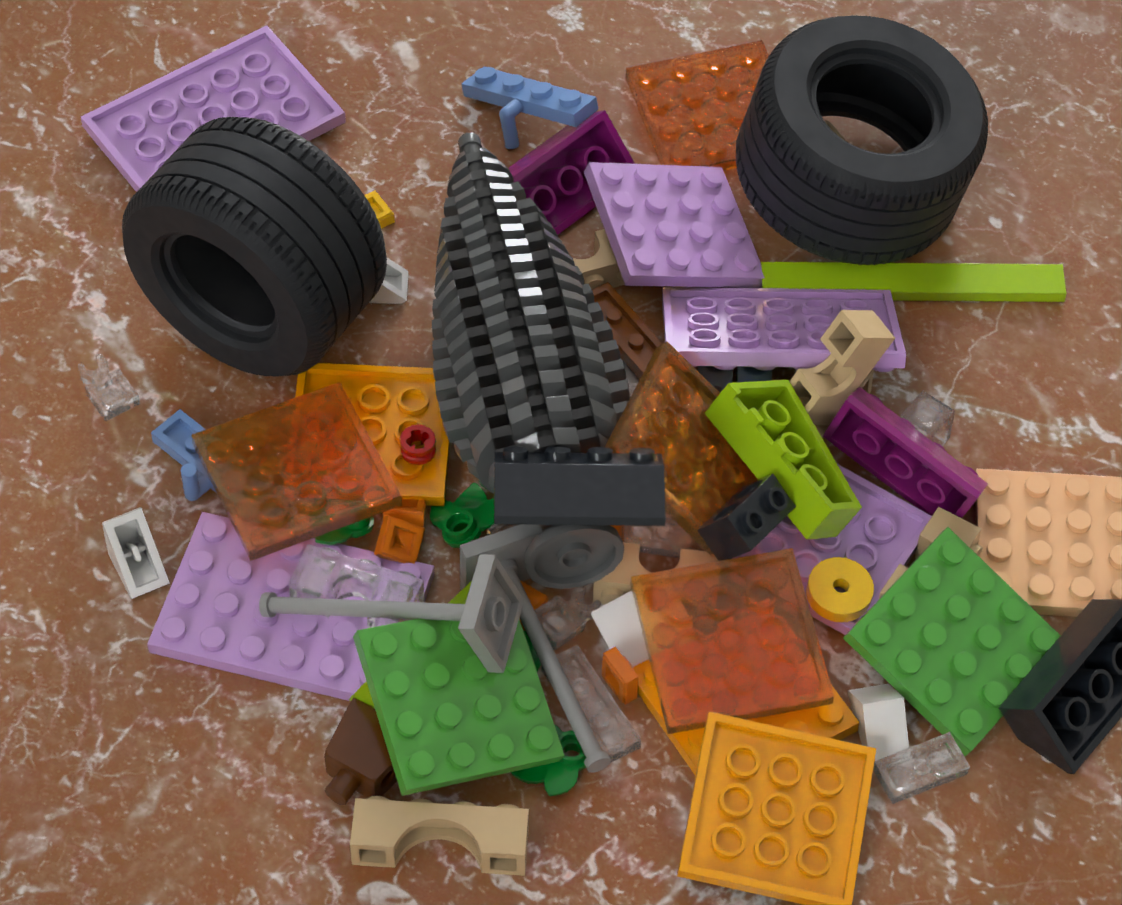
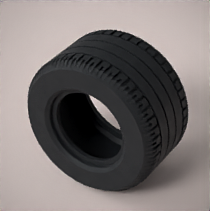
(839, 196)
(255, 246)

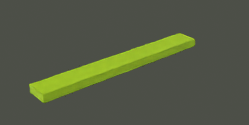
(926, 280)

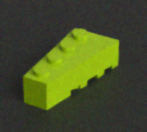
(778, 437)

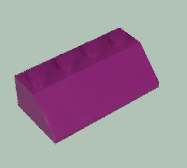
(556, 168)
(903, 456)

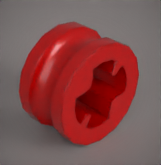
(425, 436)

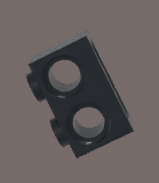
(746, 518)

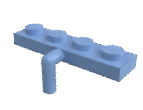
(527, 96)
(176, 440)

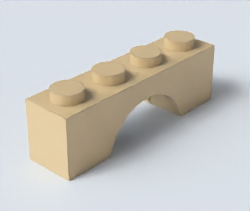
(389, 828)

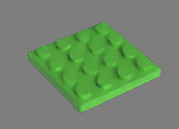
(953, 639)
(446, 712)

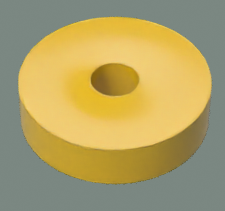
(844, 574)

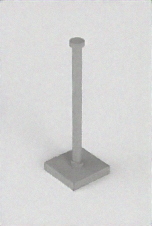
(510, 550)
(486, 618)

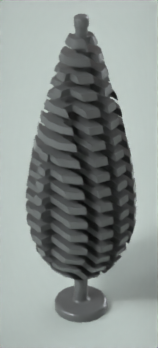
(521, 350)

